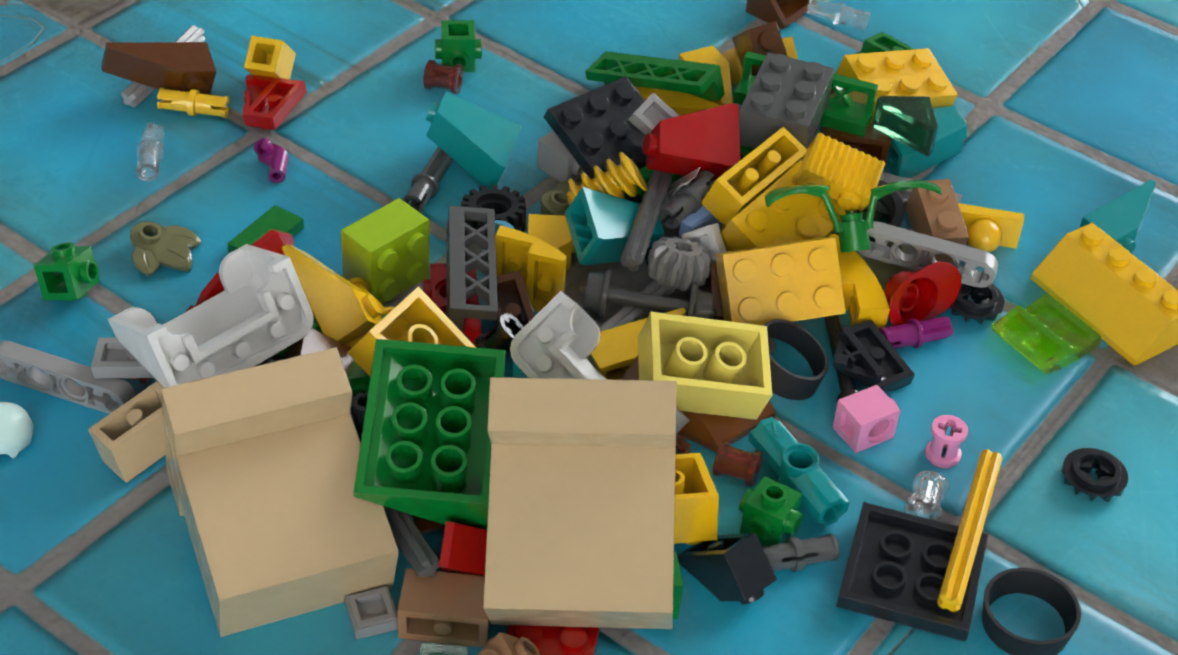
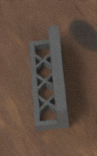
(458, 237)

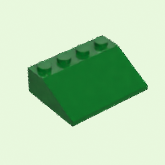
(428, 431)

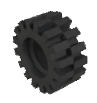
(506, 205)

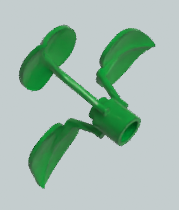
(853, 229)

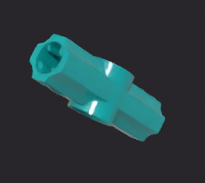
(799, 469)

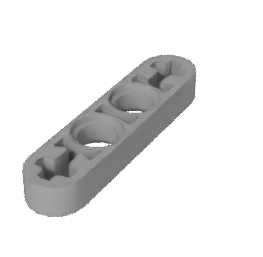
(927, 248)
(22, 366)

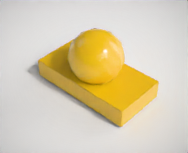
(991, 227)

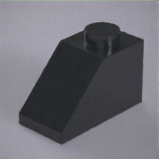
(730, 567)

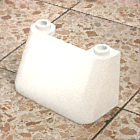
(230, 332)
(559, 342)

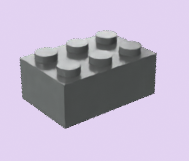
(787, 96)

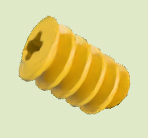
(612, 182)

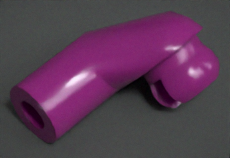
(274, 157)

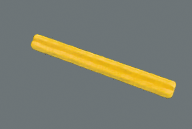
(969, 531)

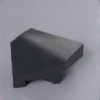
(870, 358)

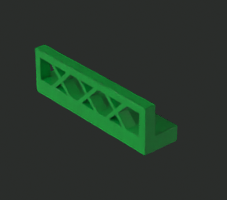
(659, 73)
(841, 111)

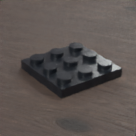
(598, 126)
(900, 569)

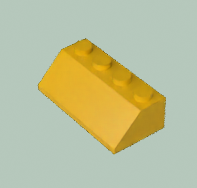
(1111, 293)

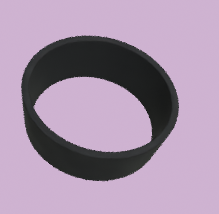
(785, 382)
(1037, 584)

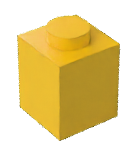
(269, 58)

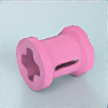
(957, 435)

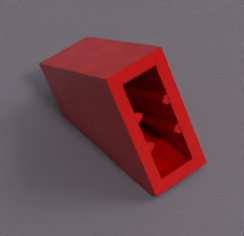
(695, 140)

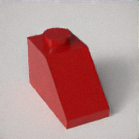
(463, 549)

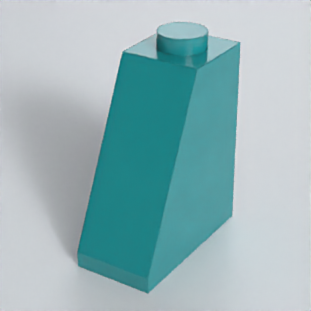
(951, 132)
(473, 137)
(602, 226)

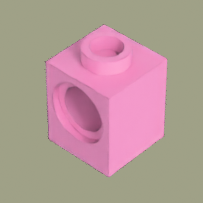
(866, 418)

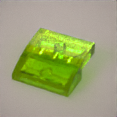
(1047, 334)

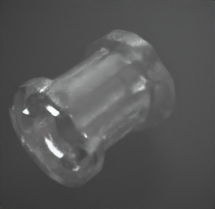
(928, 493)

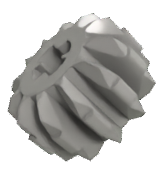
(679, 263)

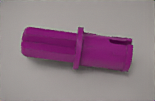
(916, 333)

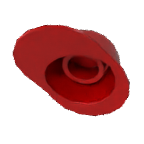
(922, 293)

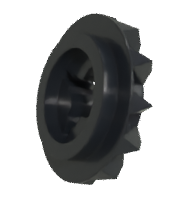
(989, 298)
(1109, 471)

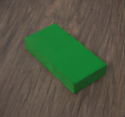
(274, 218)

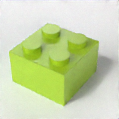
(387, 250)

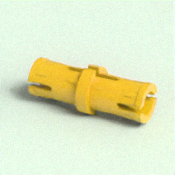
(193, 102)

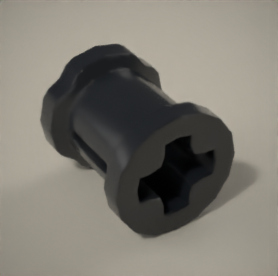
(501, 335)

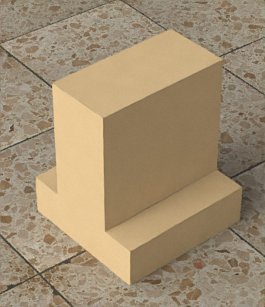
(268, 489)
(581, 503)

